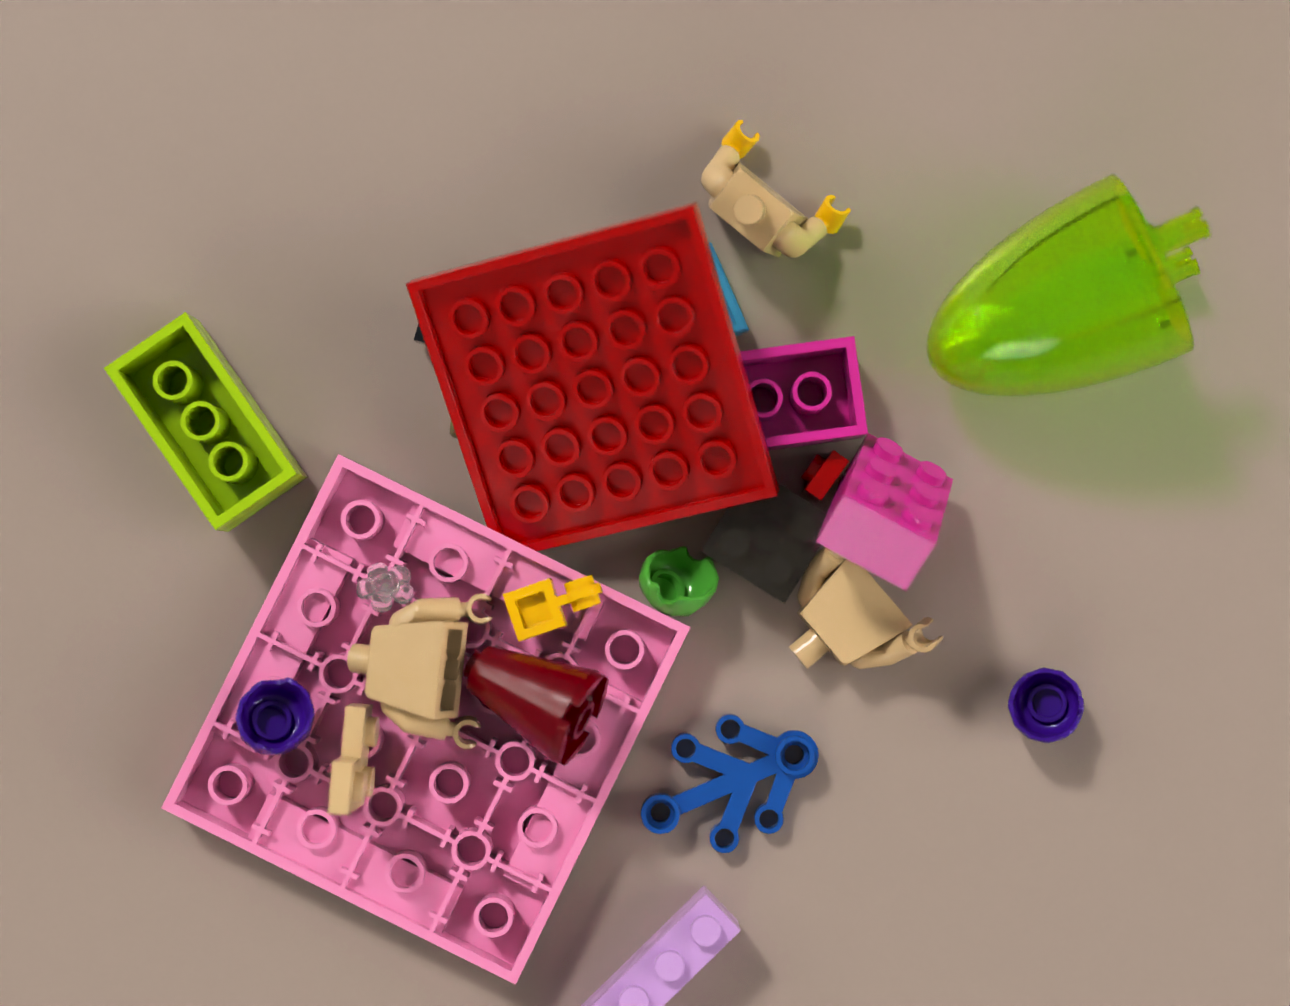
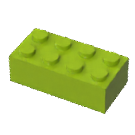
(205, 422)

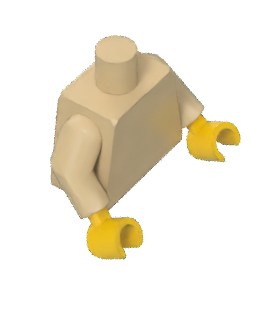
(759, 210)

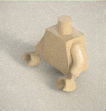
(853, 617)
(419, 665)

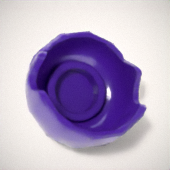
(1046, 705)
(275, 716)

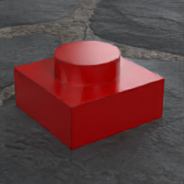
(822, 474)

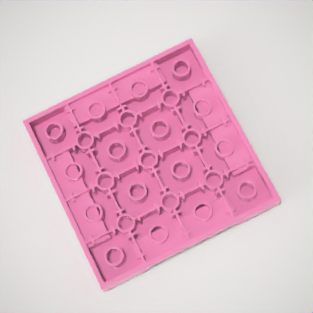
(453, 836)

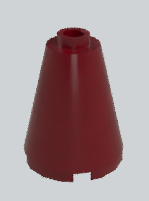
(538, 697)

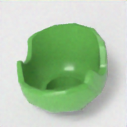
(677, 582)

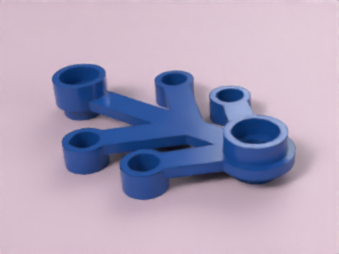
(737, 778)

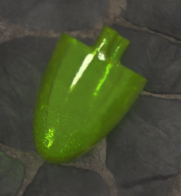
(1069, 299)

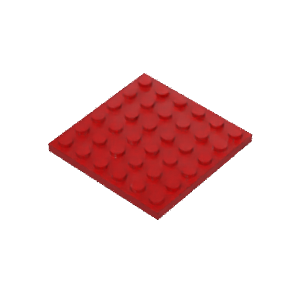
(596, 382)

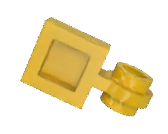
(539, 608)

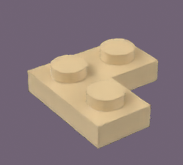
(350, 774)

